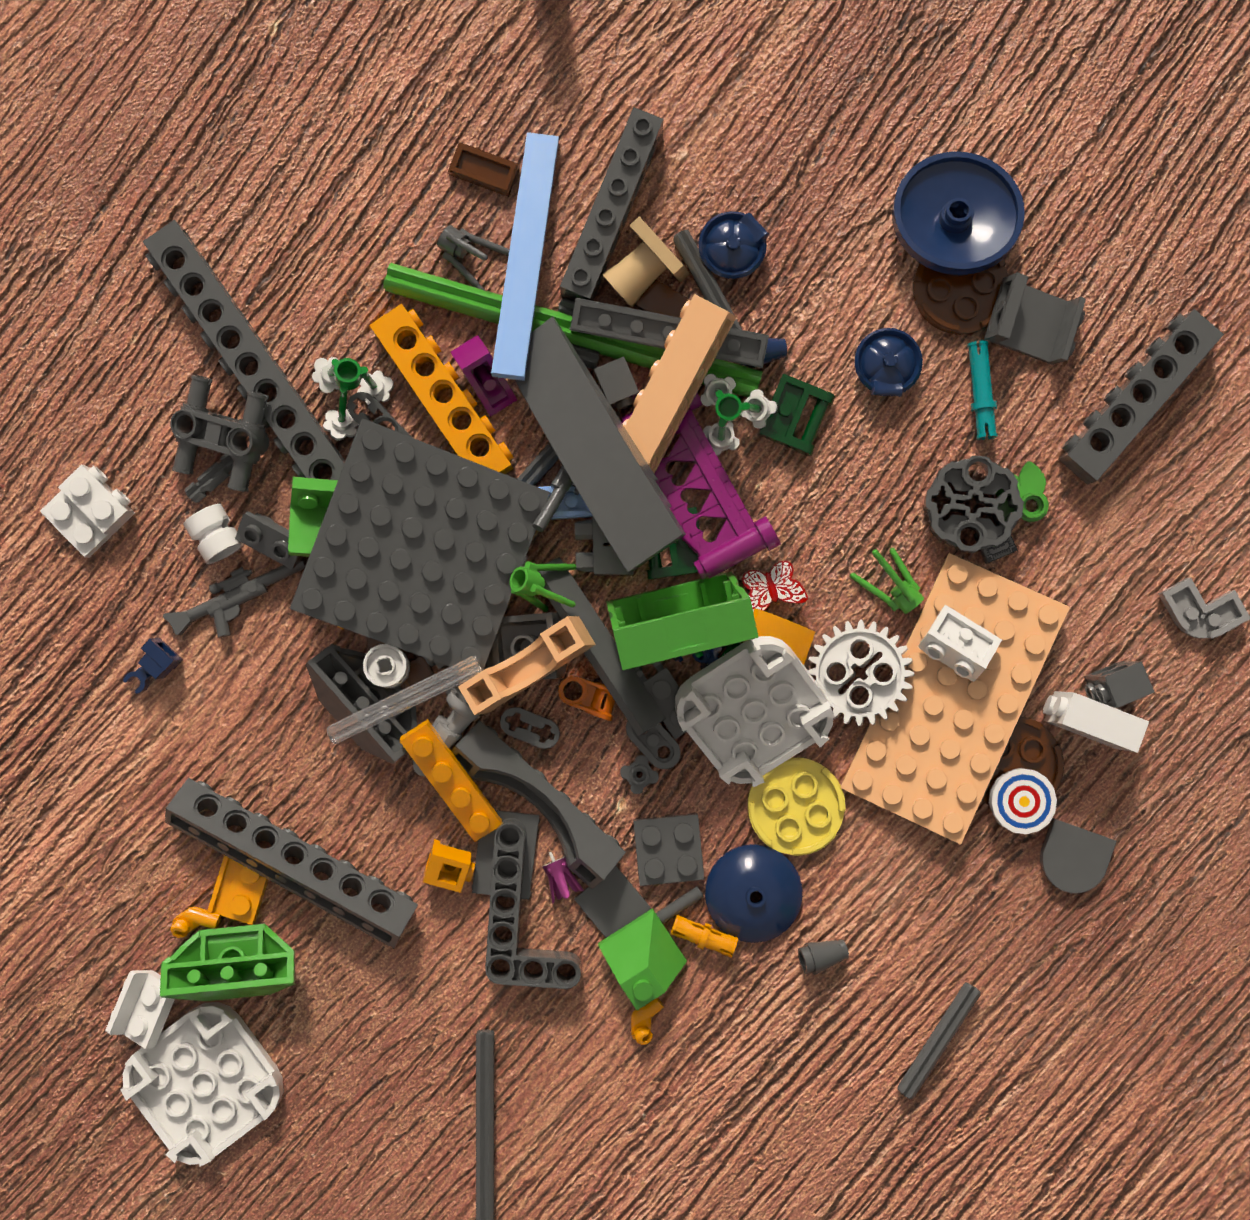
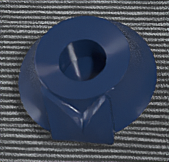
(733, 244)
(888, 362)

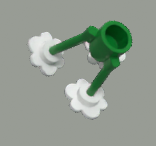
(346, 376)

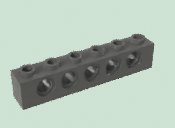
(612, 206)
(1197, 338)

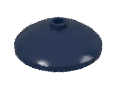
(750, 870)

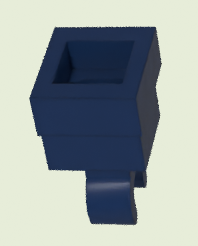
(155, 663)

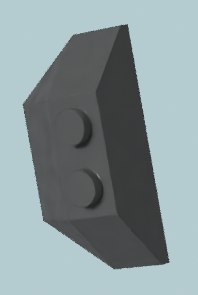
(346, 690)

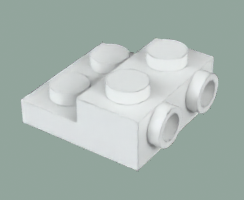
(88, 510)

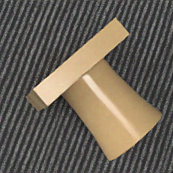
(643, 265)

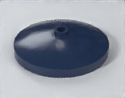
(958, 213)

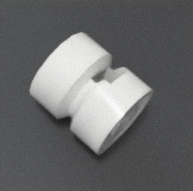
(213, 533)
(386, 666)

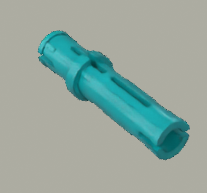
(982, 390)

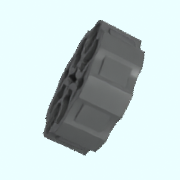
(987, 533)

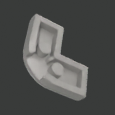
(1202, 619)

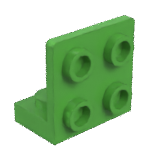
(307, 510)

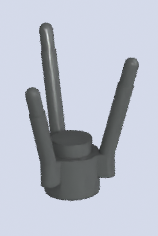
(458, 243)

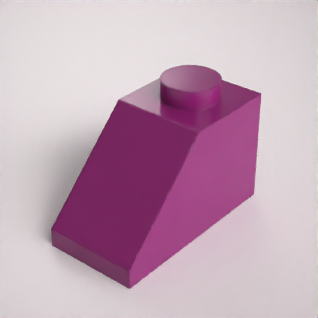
(476, 365)

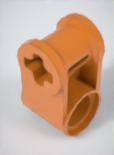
(590, 698)

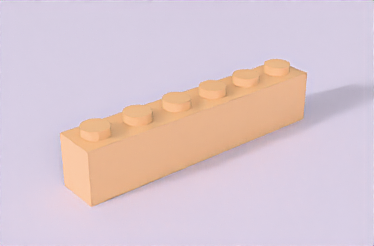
(677, 377)

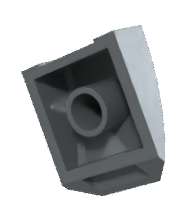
(518, 633)

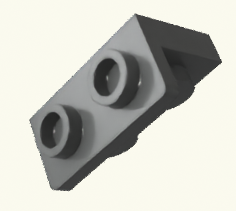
(267, 538)

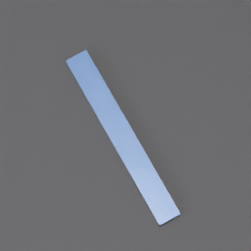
(525, 257)

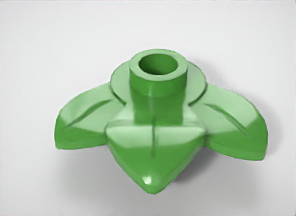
(1031, 487)

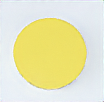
(797, 807)

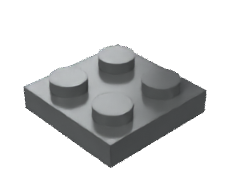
(668, 849)

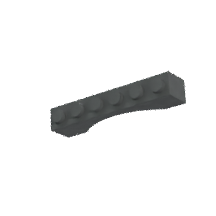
(586, 847)

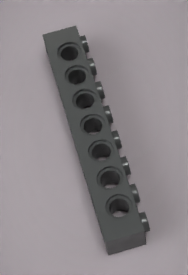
(298, 878)

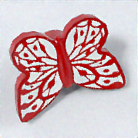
(773, 586)

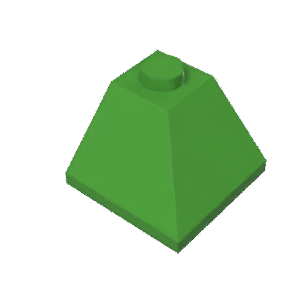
(643, 958)

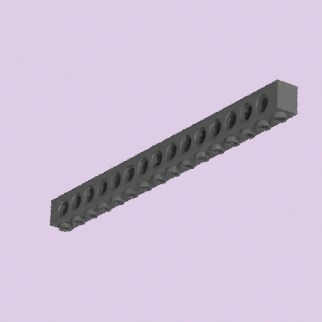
(174, 242)

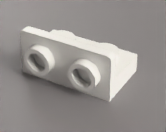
(959, 644)
(140, 1009)

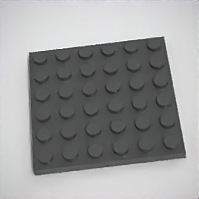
(418, 547)

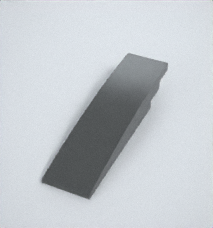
(596, 450)

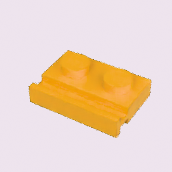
(237, 892)

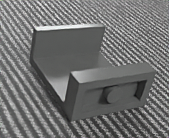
(1034, 321)

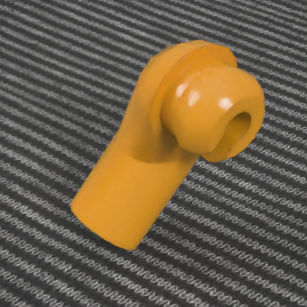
(191, 919)
(642, 1021)

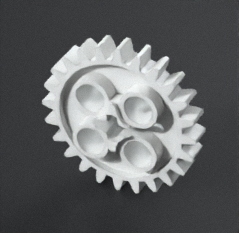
(881, 694)

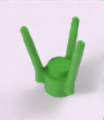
(528, 582)
(905, 593)

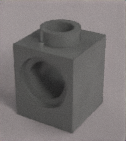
(617, 384)

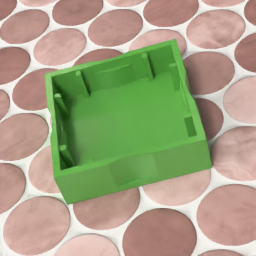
(681, 620)

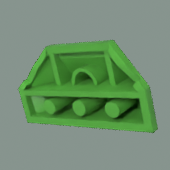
(228, 965)

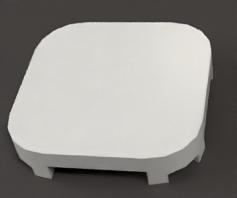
(753, 710)
(203, 1083)

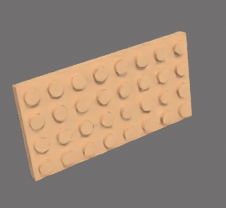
(951, 732)

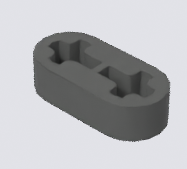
(526, 734)

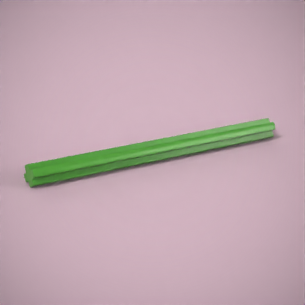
(487, 307)

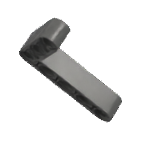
(510, 918)

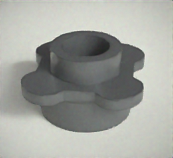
(638, 784)

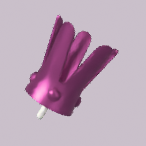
(557, 872)

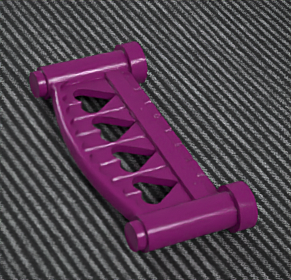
(739, 535)

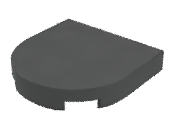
(1074, 857)

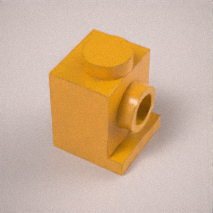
(448, 867)

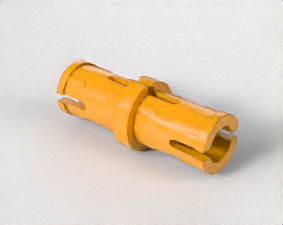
(704, 936)

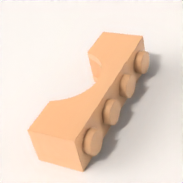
(545, 655)

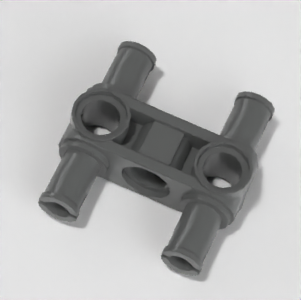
(220, 433)

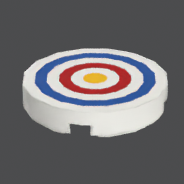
(1023, 801)

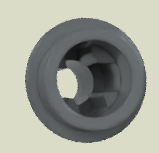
(822, 955)

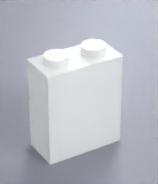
(1095, 721)

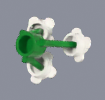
(730, 408)

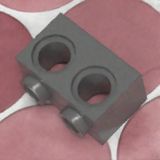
(1118, 684)

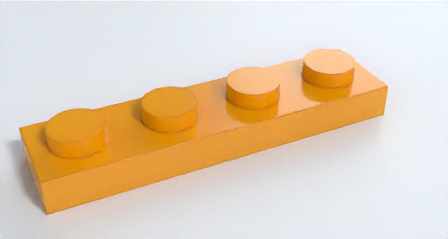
(450, 780)

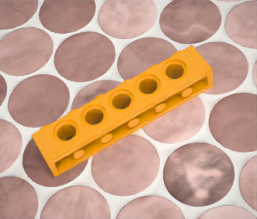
(391, 331)

